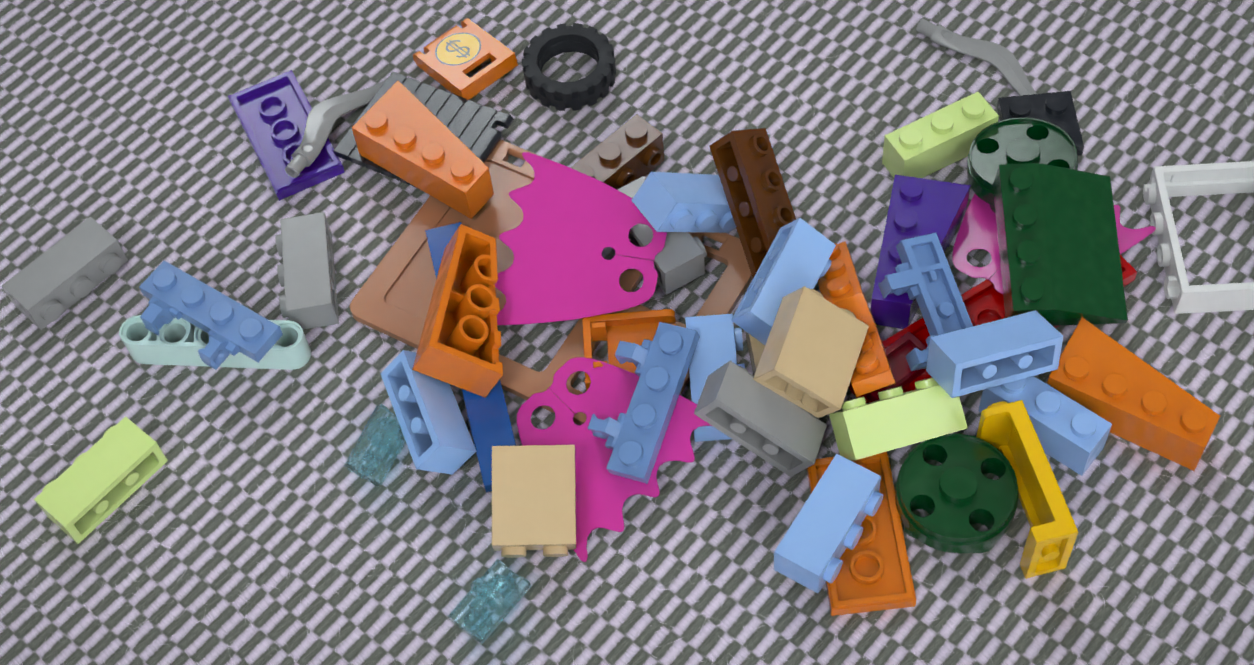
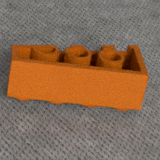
(422, 151)
(461, 324)
(1133, 397)

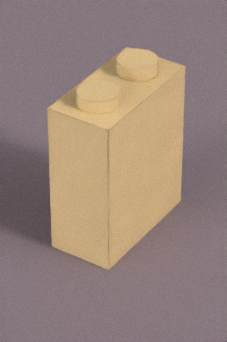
(811, 352)
(533, 499)

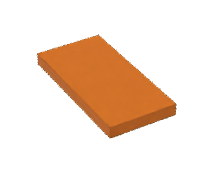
(878, 568)

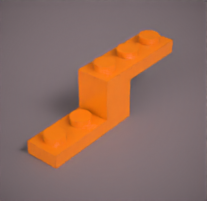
(843, 289)

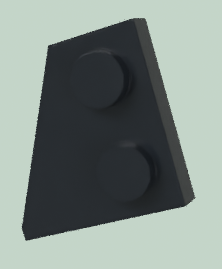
(1050, 107)

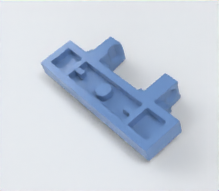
(929, 280)
(228, 323)
(661, 373)

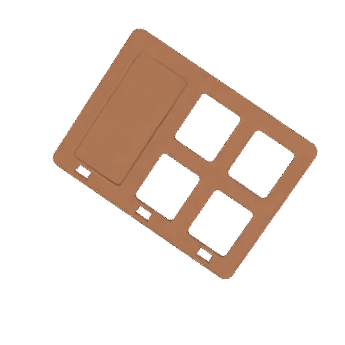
(402, 284)

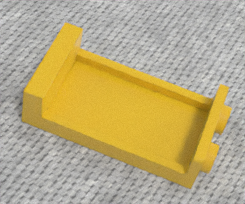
(1051, 523)

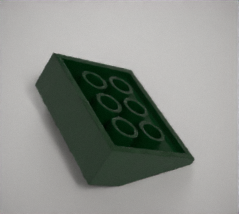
(1058, 244)

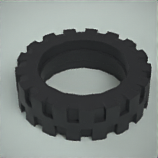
(574, 93)

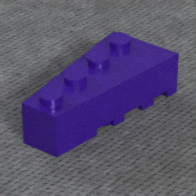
(914, 210)

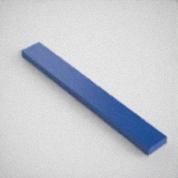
(487, 415)

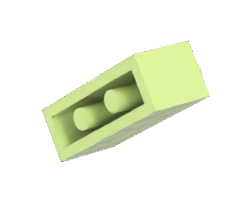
(937, 138)
(896, 419)
(101, 479)

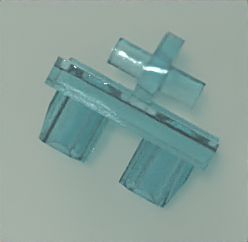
(377, 447)
(489, 601)

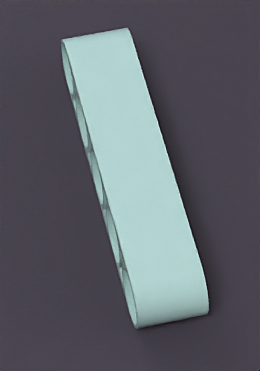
(181, 340)

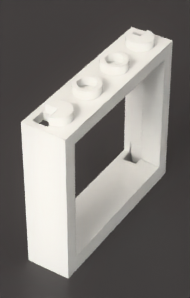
(1195, 181)

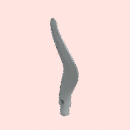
(984, 50)
(320, 125)

